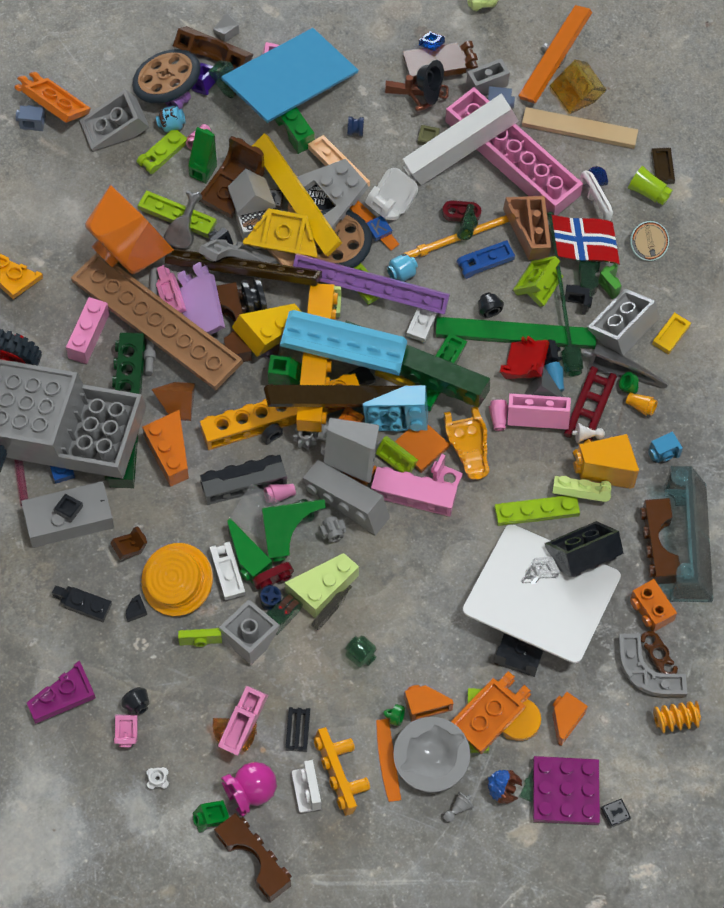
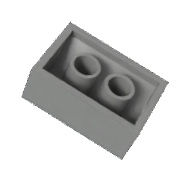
(625, 321)

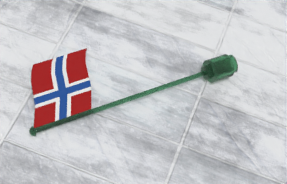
(580, 241)

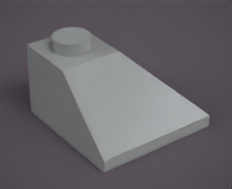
(249, 631)

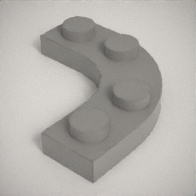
(220, 248)
(642, 676)

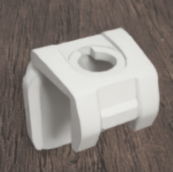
(392, 194)

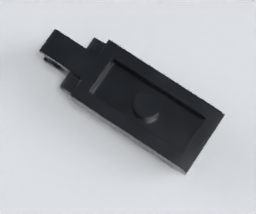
(82, 602)

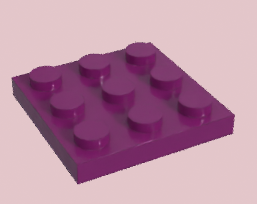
(566, 790)

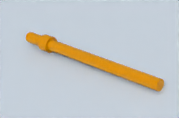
(422, 250)

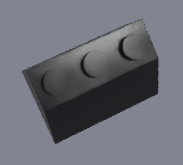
(585, 548)

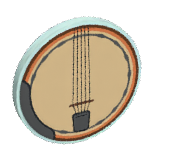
(649, 240)

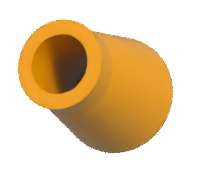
(642, 403)

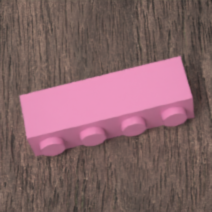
(415, 491)

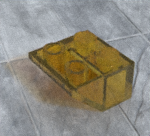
(578, 86)

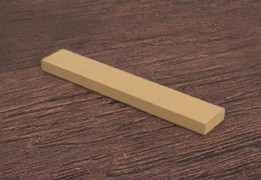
(580, 128)

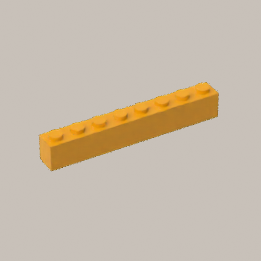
(314, 367)

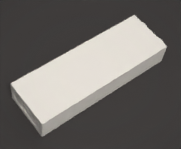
(460, 140)

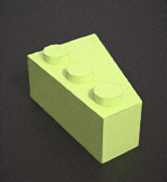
(322, 583)

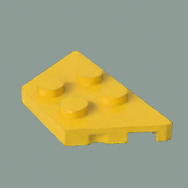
(283, 233)

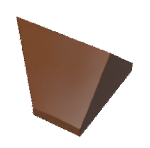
(177, 397)

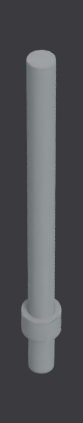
(150, 353)

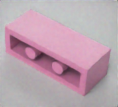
(87, 330)
(539, 411)

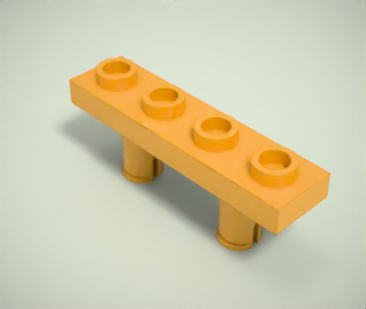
(337, 779)

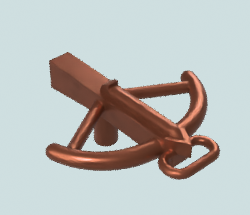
(411, 89)

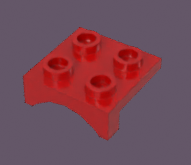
(525, 359)

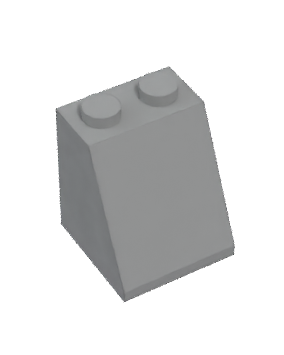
(350, 447)

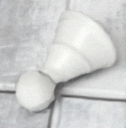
(582, 433)

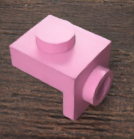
(126, 730)

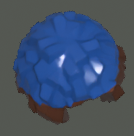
(502, 786)

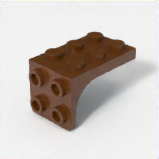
(239, 157)

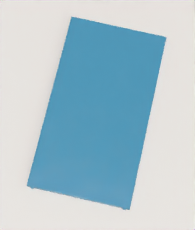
(289, 75)

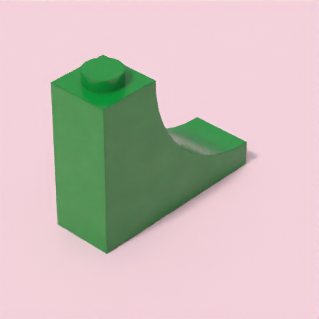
(281, 522)

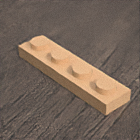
(329, 154)

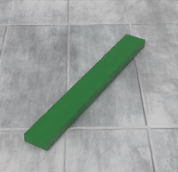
(512, 332)

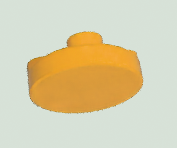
(525, 725)

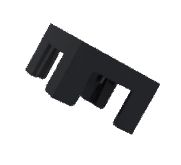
(518, 655)

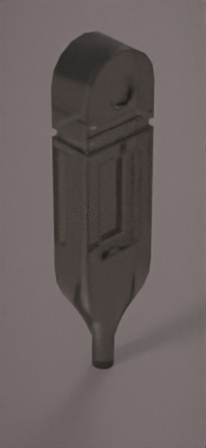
(330, 609)

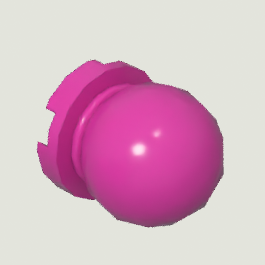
(252, 785)

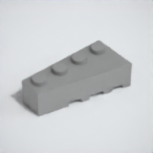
(347, 496)

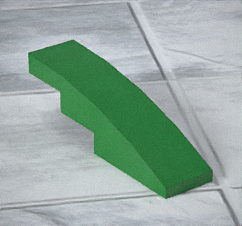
(451, 351)

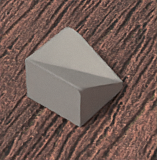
(226, 28)

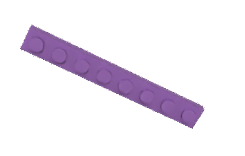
(376, 284)

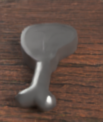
(179, 231)

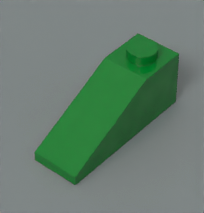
(249, 556)

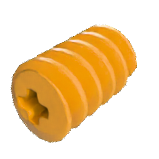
(677, 716)

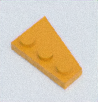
(16, 278)

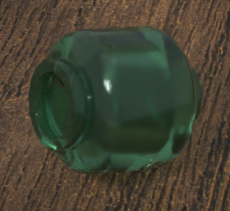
(360, 651)

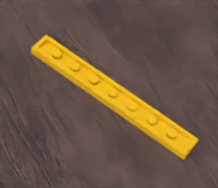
(297, 195)

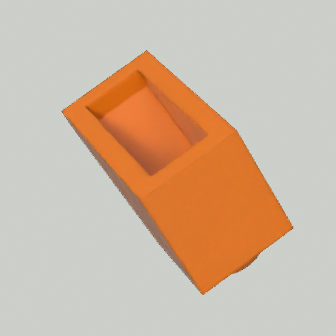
(426, 702)
(566, 715)

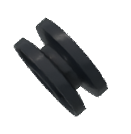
(254, 297)

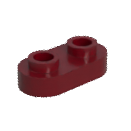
(459, 210)
(278, 573)

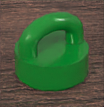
(629, 383)
(395, 715)

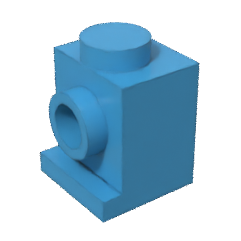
(665, 448)

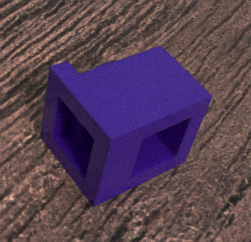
(204, 81)

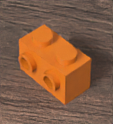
(653, 605)

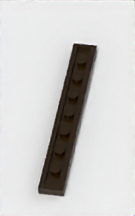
(246, 267)
(323, 395)

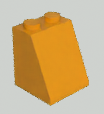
(607, 461)

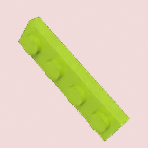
(170, 210)
(536, 510)

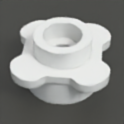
(157, 772)

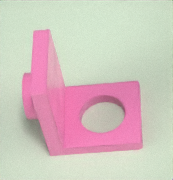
(439, 471)

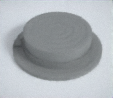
(431, 754)

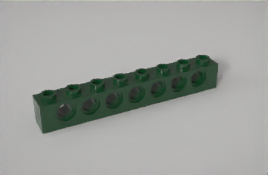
(128, 344)

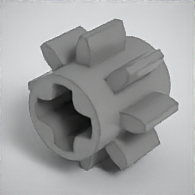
(305, 438)
(333, 529)

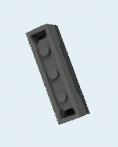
(235, 480)

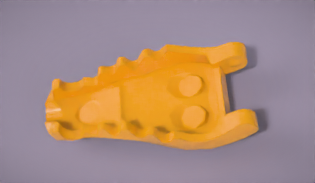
(470, 442)

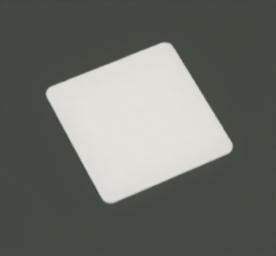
(548, 614)

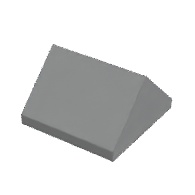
(250, 193)

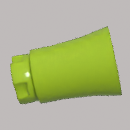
(650, 186)

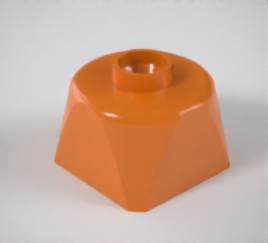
(124, 234)

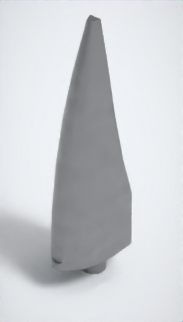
(612, 362)

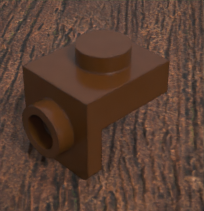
(129, 544)

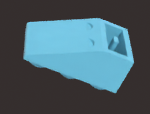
(399, 409)

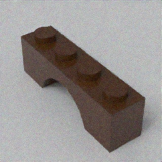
(211, 47)
(231, 306)
(657, 516)
(236, 836)

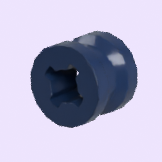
(355, 126)
(270, 592)

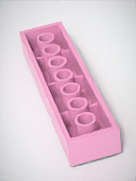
(521, 158)

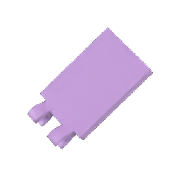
(201, 299)

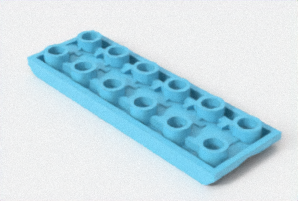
(344, 342)

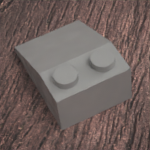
(114, 121)

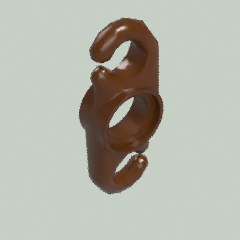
(658, 644)

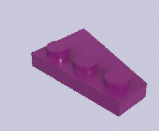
(66, 693)

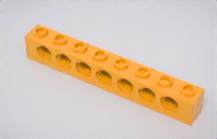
(255, 426)

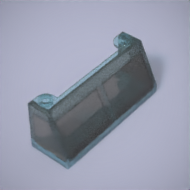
(695, 577)

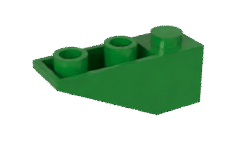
(203, 155)

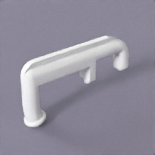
(597, 194)

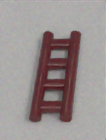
(587, 394)

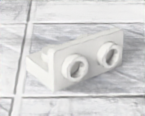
(306, 788)

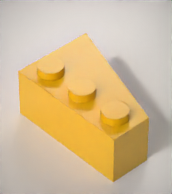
(263, 328)

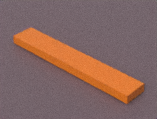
(555, 54)

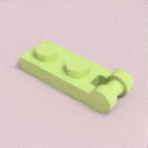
(582, 488)

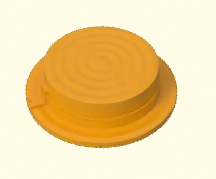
(177, 579)

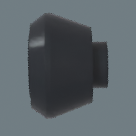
(489, 305)
(136, 701)

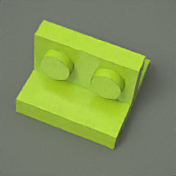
(539, 280)

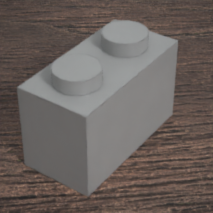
(491, 74)

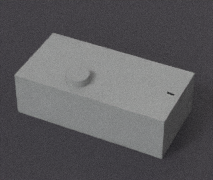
(47, 527)

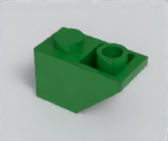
(284, 371)

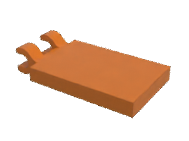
(52, 97)
(491, 712)

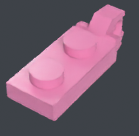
(169, 289)

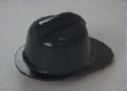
(430, 79)

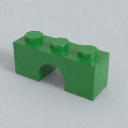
(297, 128)

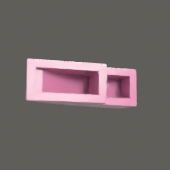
(243, 720)

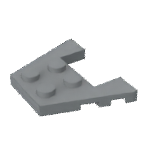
(341, 186)

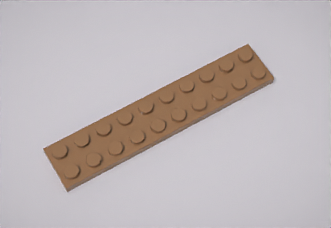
(158, 321)

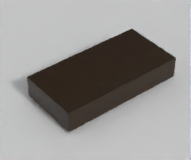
(663, 165)

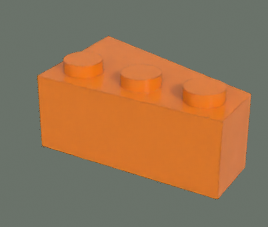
(168, 447)

